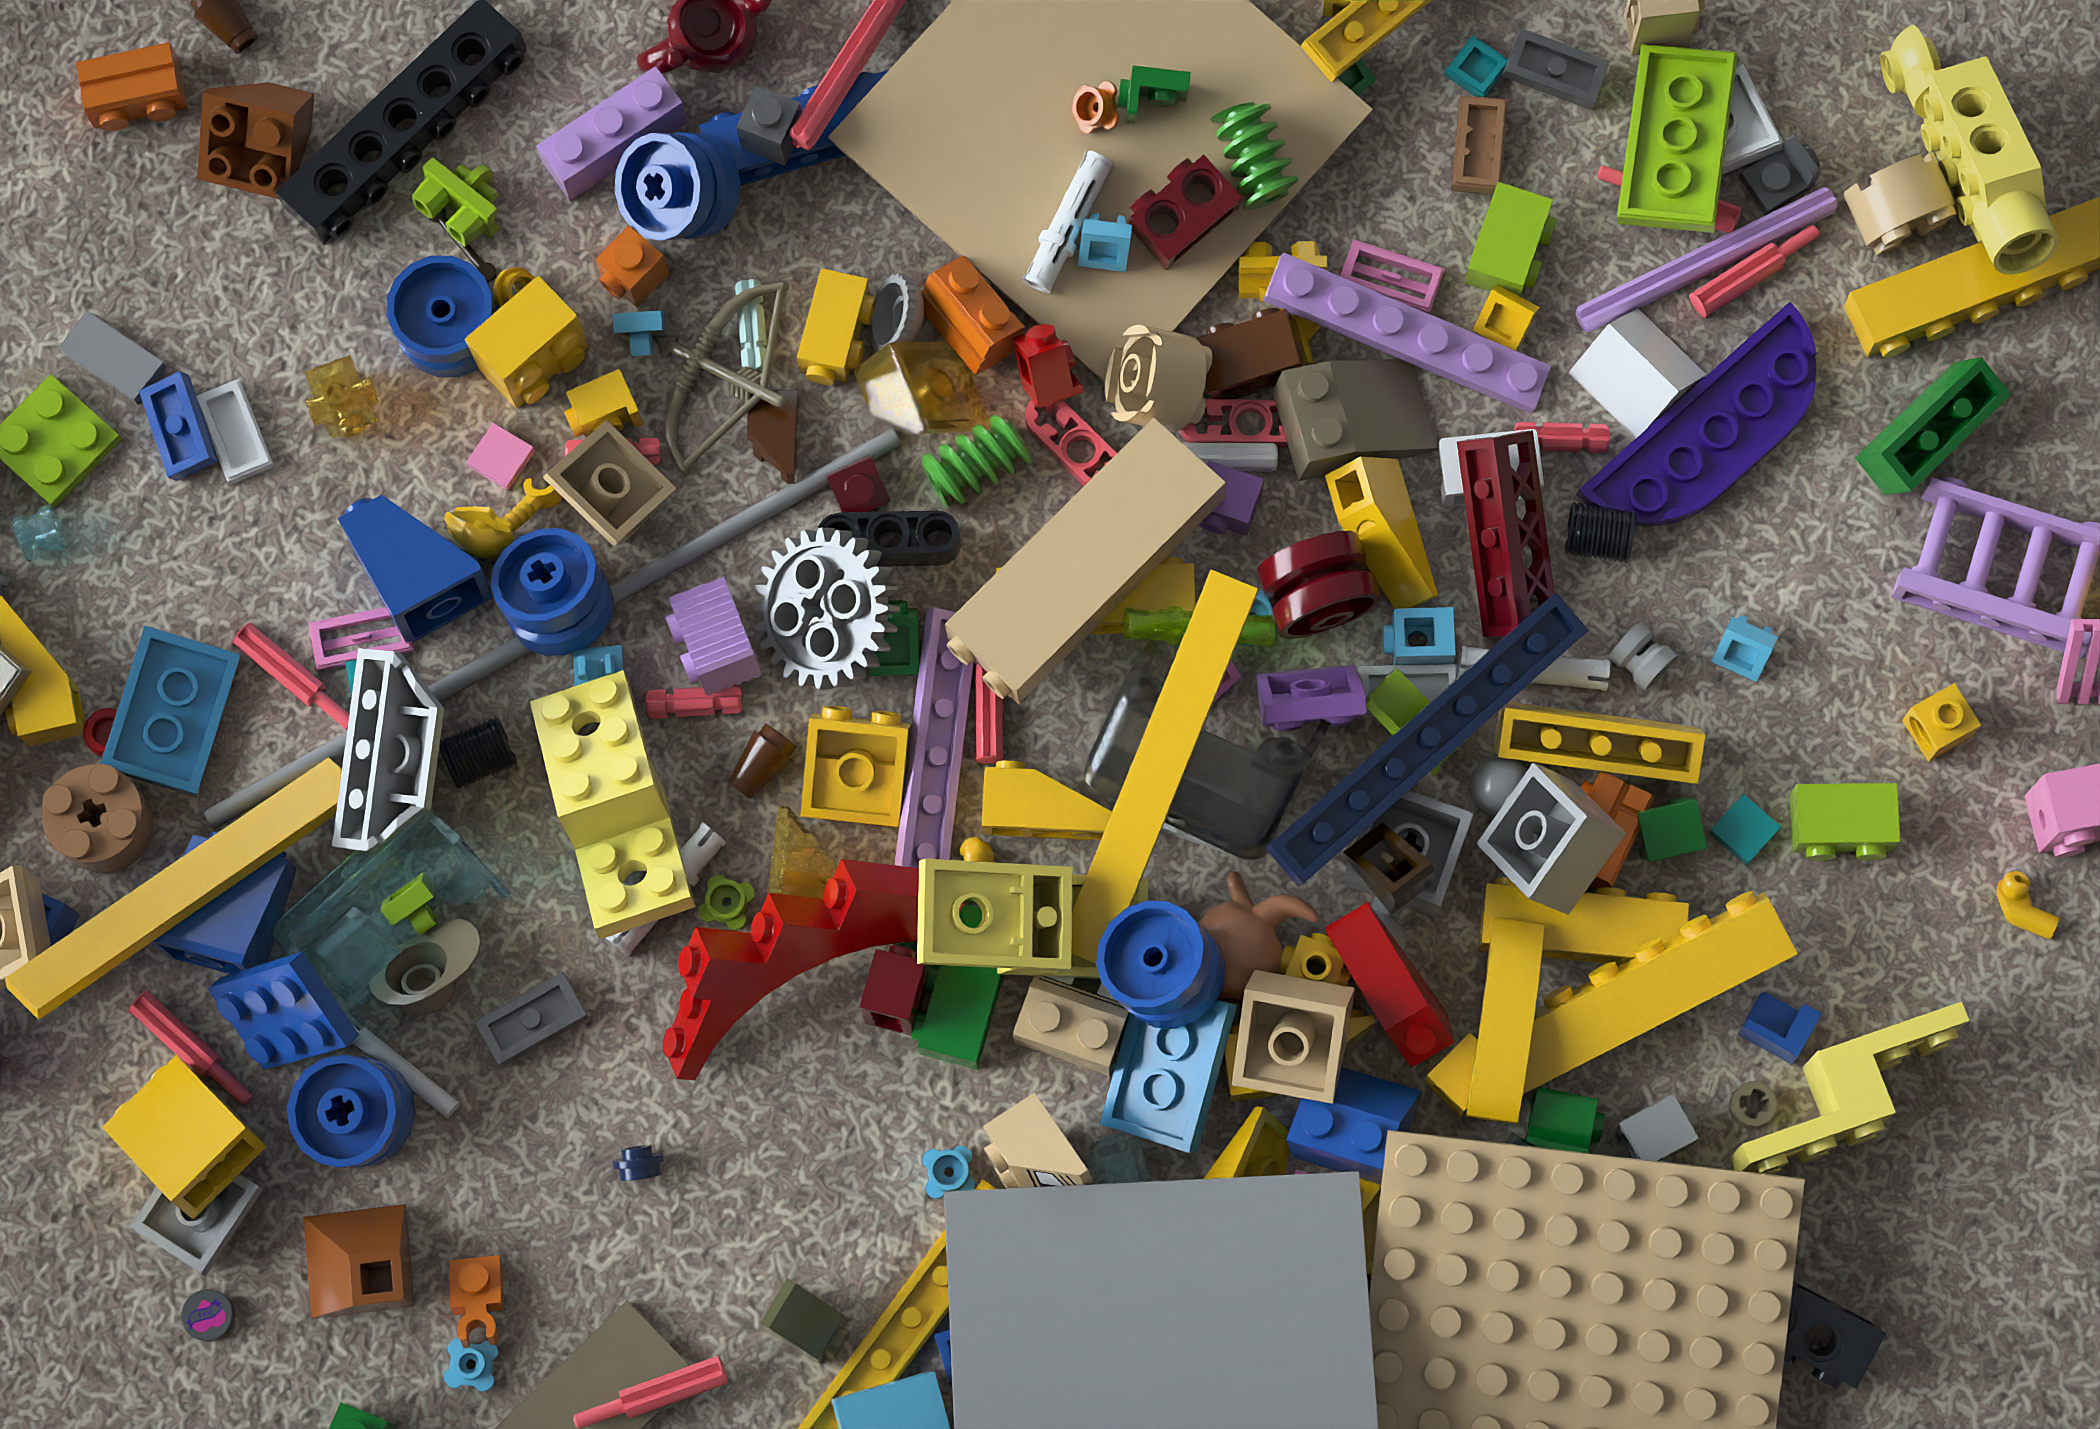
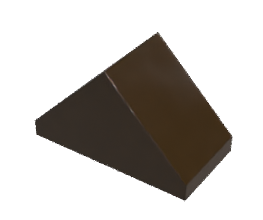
(1390, 867)

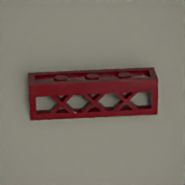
(1499, 534)

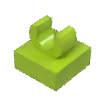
(411, 903)

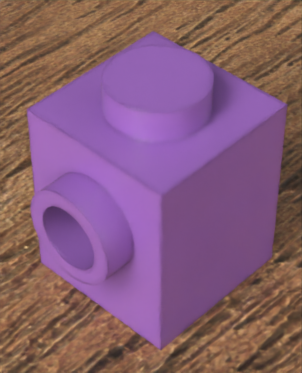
(1240, 504)

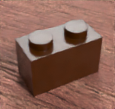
(1252, 353)

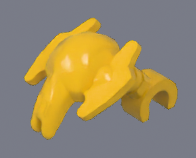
(486, 533)

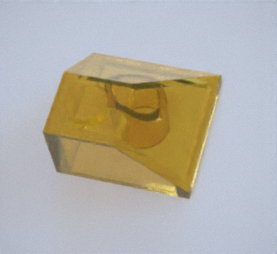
(921, 388)
(798, 859)

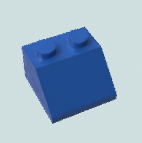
(1354, 1128)

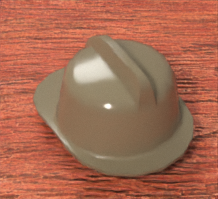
(428, 968)

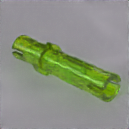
(1172, 624)

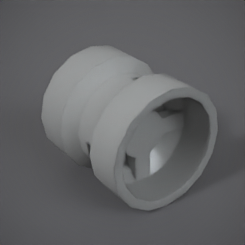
(1650, 664)

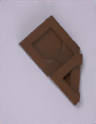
(775, 432)

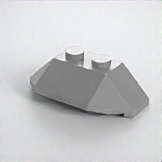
(386, 752)

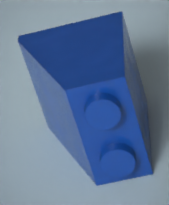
(413, 567)
(235, 926)

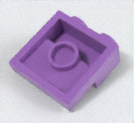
(1310, 695)

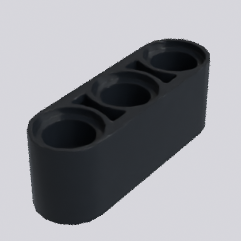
(911, 525)

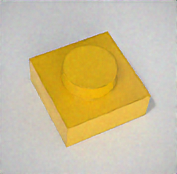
(1505, 318)

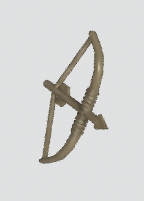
(741, 382)

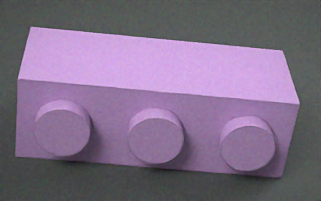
(595, 141)

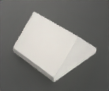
(1636, 371)

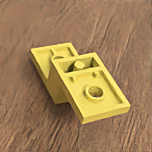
(612, 804)
(1022, 922)
(1851, 1091)

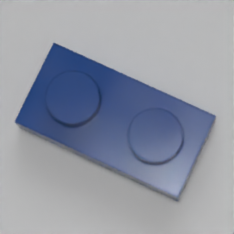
(178, 426)

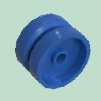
(677, 185)
(420, 300)
(552, 591)
(1160, 964)
(356, 1139)

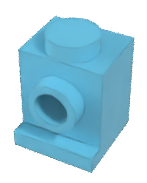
(1433, 624)

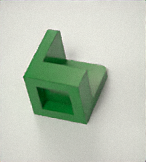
(1671, 829)

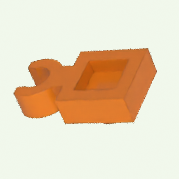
(476, 1291)

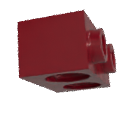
(1192, 219)
(894, 990)

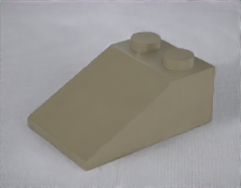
(1352, 411)

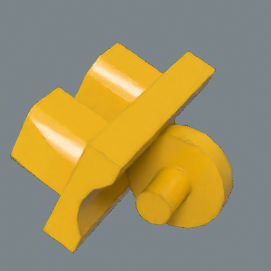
(1259, 265)

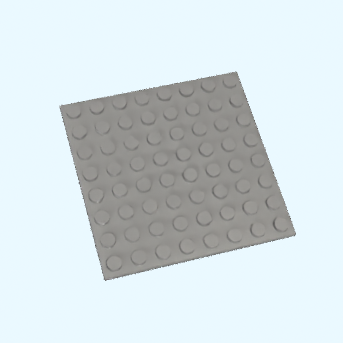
(1161, 1305)

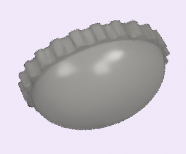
(897, 312)

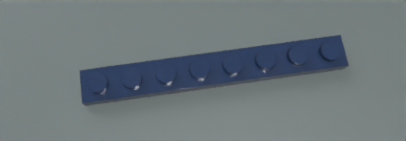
(1426, 740)

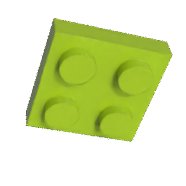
(54, 441)

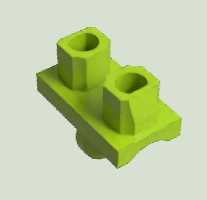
(463, 191)

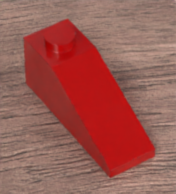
(1391, 985)

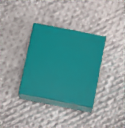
(1476, 68)
(1744, 829)

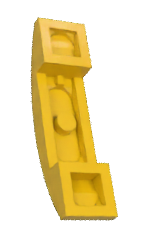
(1506, 1020)

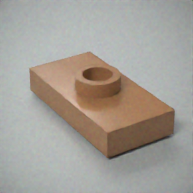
(1479, 144)

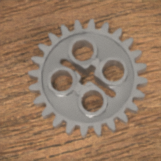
(826, 608)

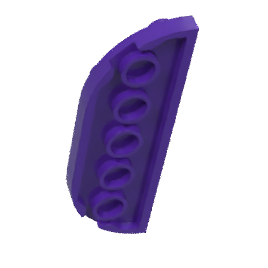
(1715, 428)

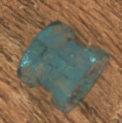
(39, 532)

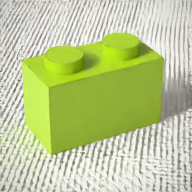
(1510, 239)
(1844, 819)

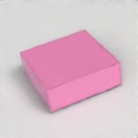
(500, 456)

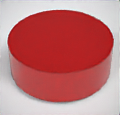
(98, 728)

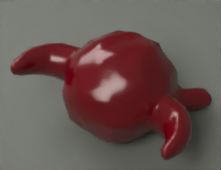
(706, 36)

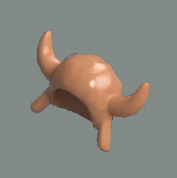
(1249, 934)

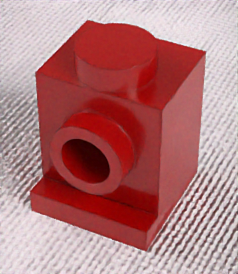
(1045, 365)

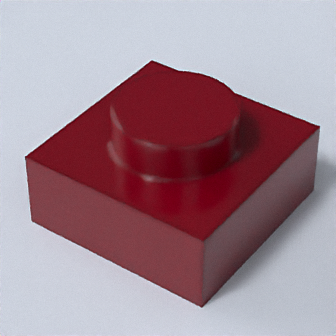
(858, 486)

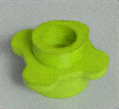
(718, 890)

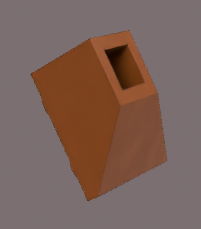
(253, 135)
(358, 1261)

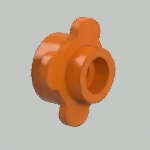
(1086, 107)

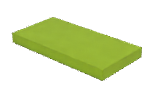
(1677, 138)

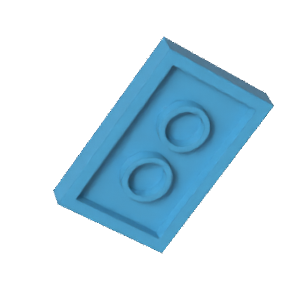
(170, 711)
(1168, 1078)

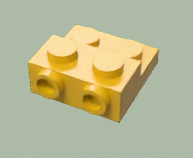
(855, 766)

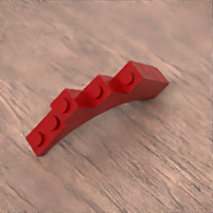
(790, 935)

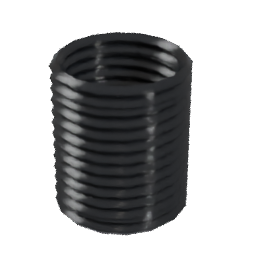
(1600, 532)
(477, 752)

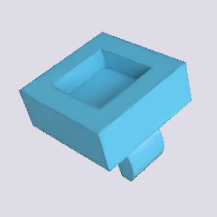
(1104, 243)
(640, 327)
(1744, 648)
(597, 662)

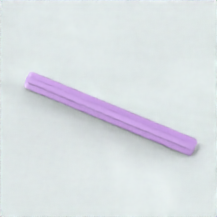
(1706, 259)

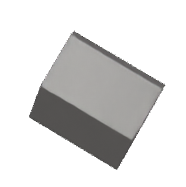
(199, 1239)

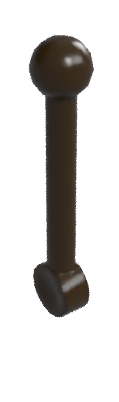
(485, 269)

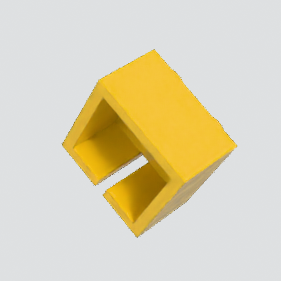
(528, 343)

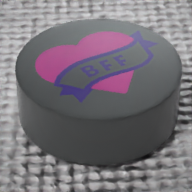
(208, 1315)

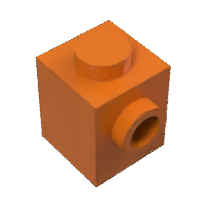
(631, 267)

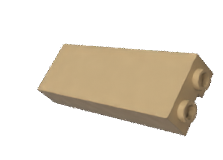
(1084, 562)

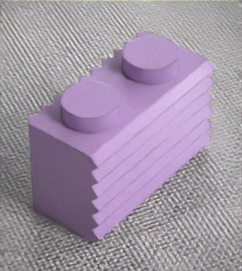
(714, 637)

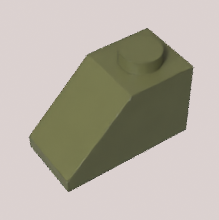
(805, 1322)

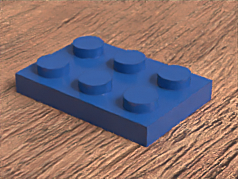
(283, 1011)

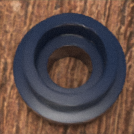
(638, 1163)

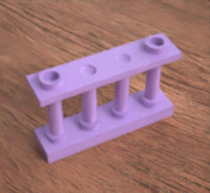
(1970, 599)

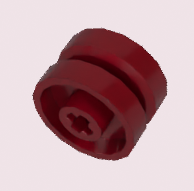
(1318, 584)

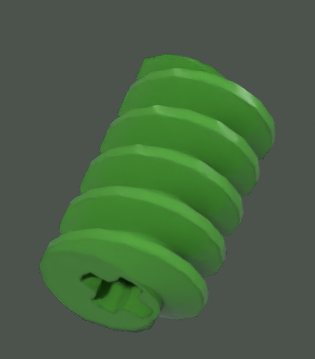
(1255, 154)
(975, 459)

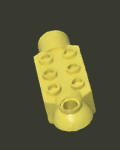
(1977, 150)

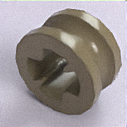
(1761, 1117)

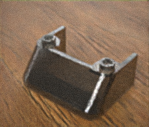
(1227, 791)

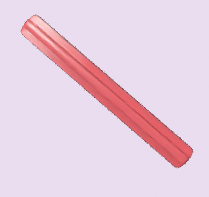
(843, 72)

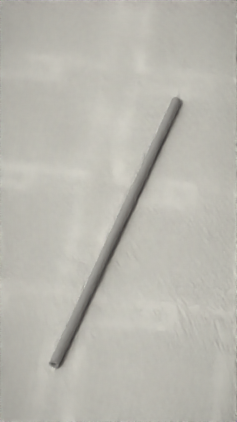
(621, 590)

